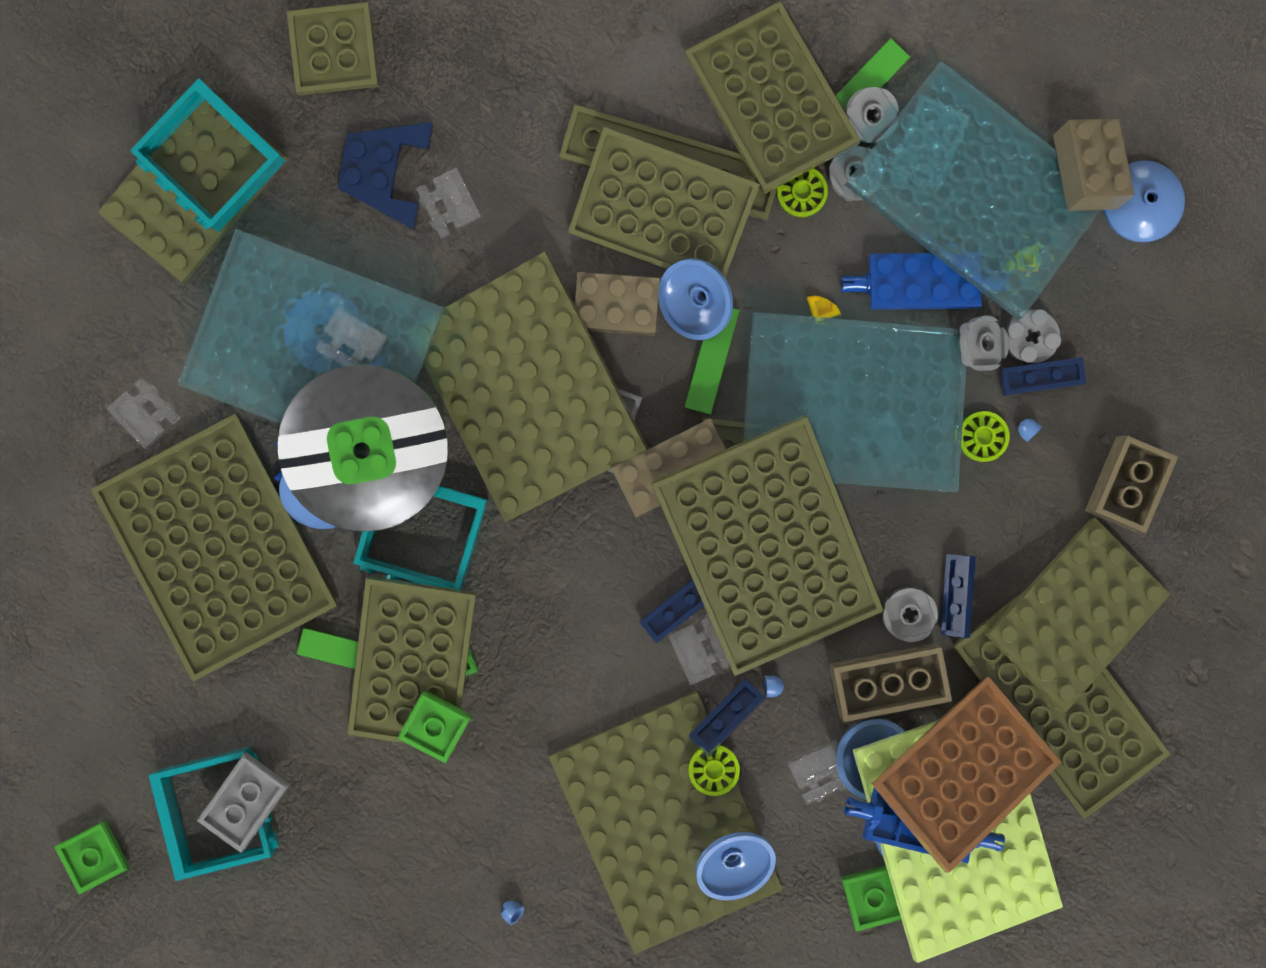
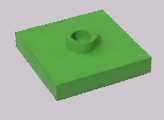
(434, 726)
(92, 857)
(870, 898)

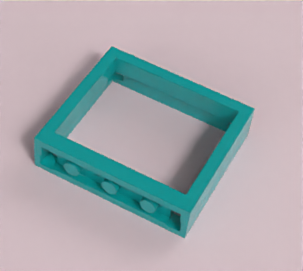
(171, 122)
(398, 572)
(173, 827)

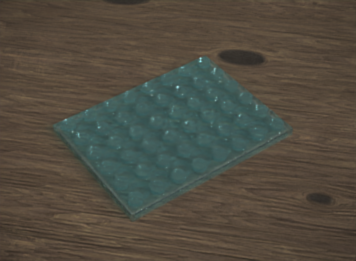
(973, 190)
(272, 313)
(874, 393)

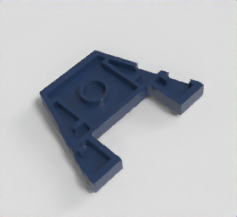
(372, 164)

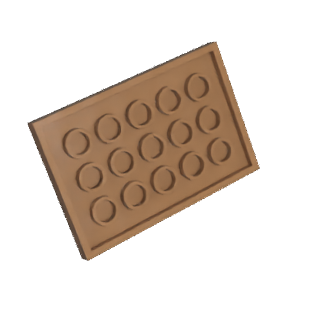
(966, 774)

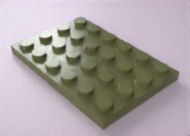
(772, 97)
(212, 165)
(661, 204)
(1078, 614)
(408, 643)

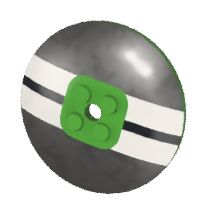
(372, 408)

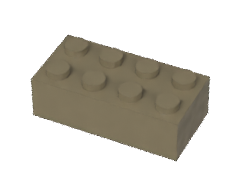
(667, 457)
(890, 682)

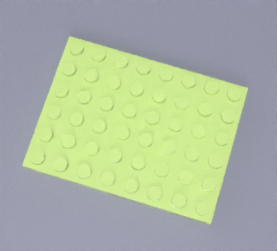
(976, 897)

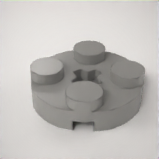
(871, 99)
(840, 169)
(1047, 340)
(971, 347)
(922, 622)

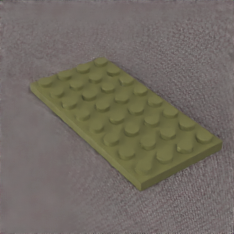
(1098, 740)

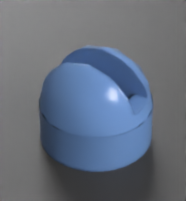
(1028, 429)
(772, 686)
(511, 911)

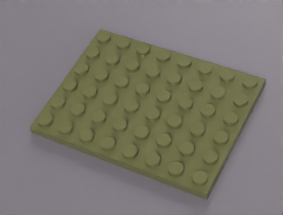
(529, 388)
(768, 545)
(214, 547)
(651, 821)

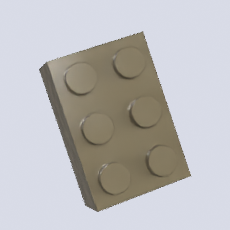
(1093, 164)
(617, 303)
(1131, 483)

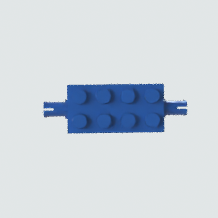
(913, 283)
(887, 828)

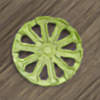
(802, 192)
(984, 436)
(714, 771)

